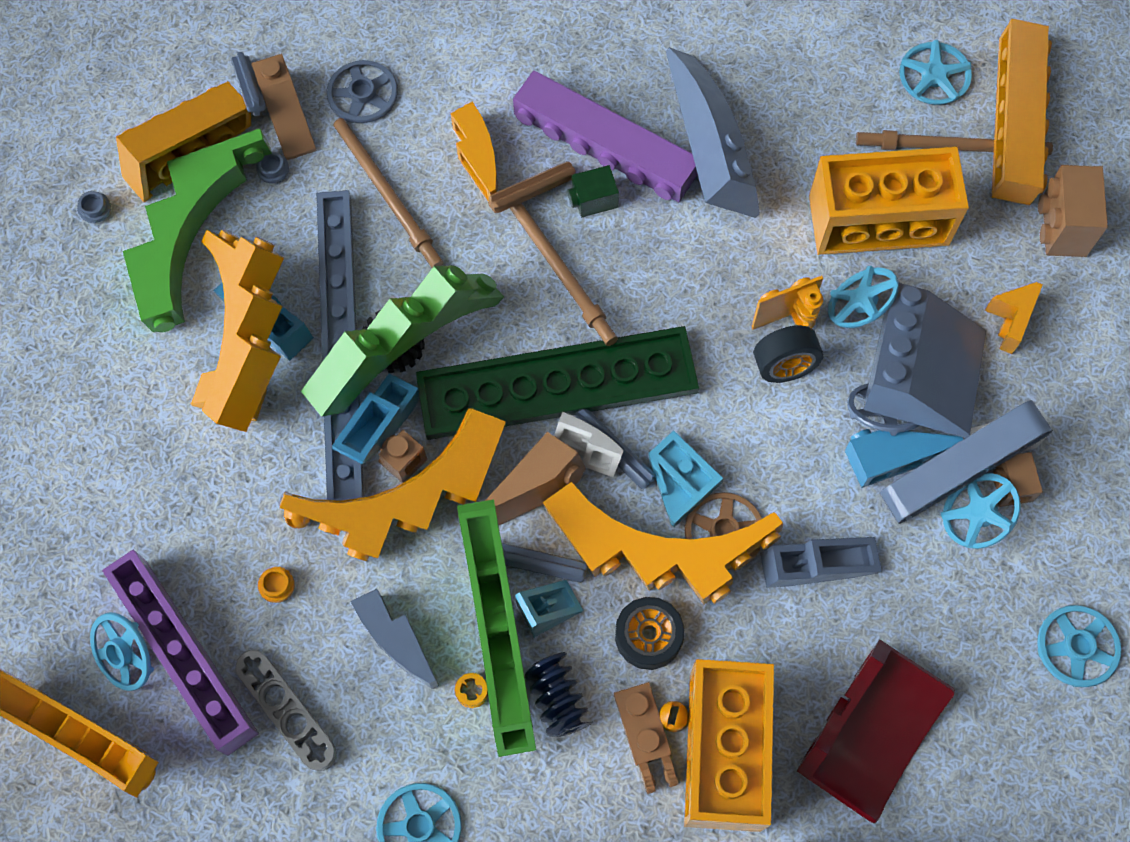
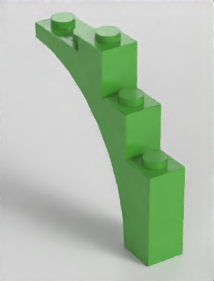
(399, 325)
(497, 629)

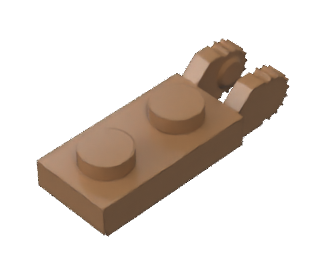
(645, 733)

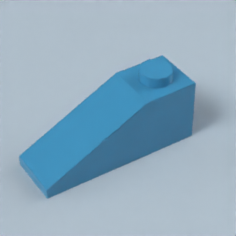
(883, 456)

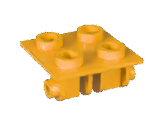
(799, 301)

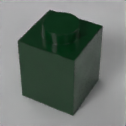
(594, 191)

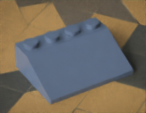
(926, 363)

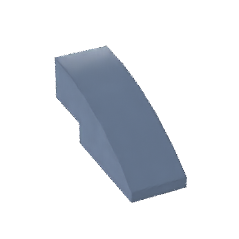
(820, 561)
(394, 637)

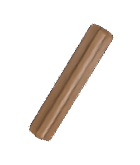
(531, 187)

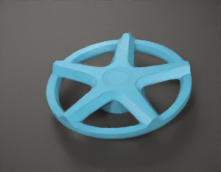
(935, 72)
(862, 298)
(981, 511)
(1079, 646)
(119, 651)
(419, 824)

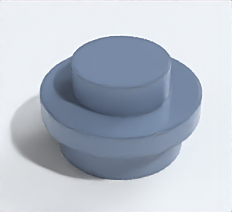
(272, 168)
(93, 207)

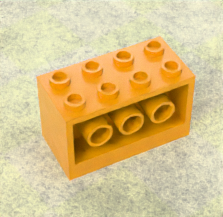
(887, 200)
(729, 746)

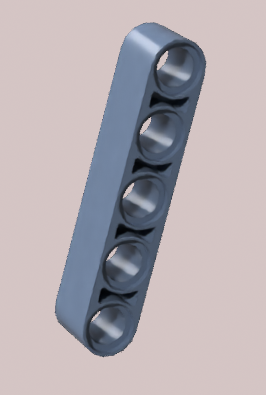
(966, 461)

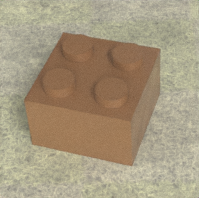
(1073, 211)

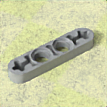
(283, 712)

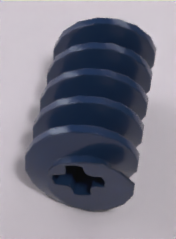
(556, 696)

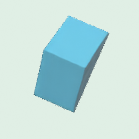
(547, 606)

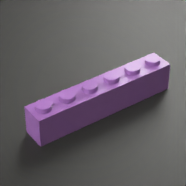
(605, 136)
(180, 653)

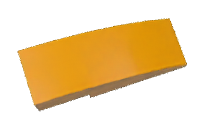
(475, 148)

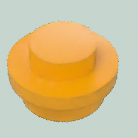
(276, 584)

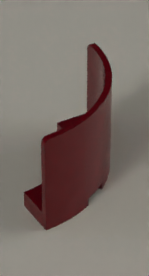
(875, 730)

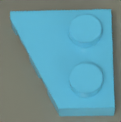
(681, 476)

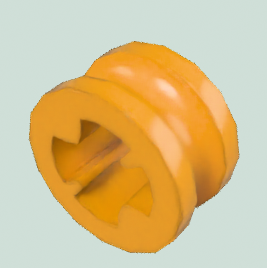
(463, 698)

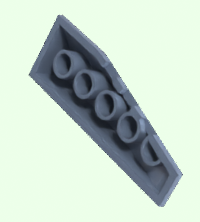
(713, 137)

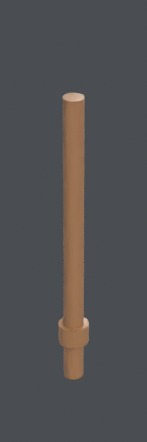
(891, 139)
(418, 237)
(592, 313)

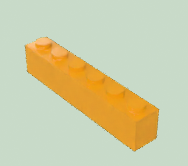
(1021, 112)

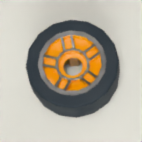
(788, 354)
(645, 614)

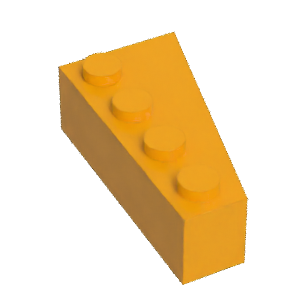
(180, 131)

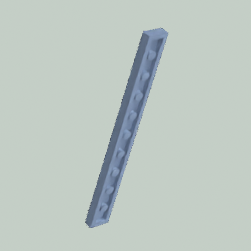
(337, 315)

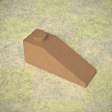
(284, 107)
(537, 477)

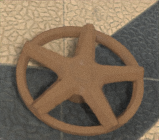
(724, 522)

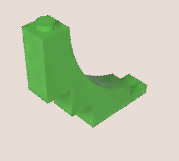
(200, 185)

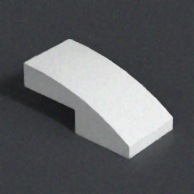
(597, 448)

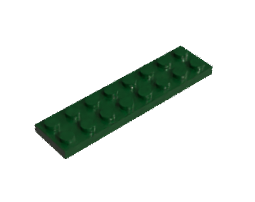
(559, 380)

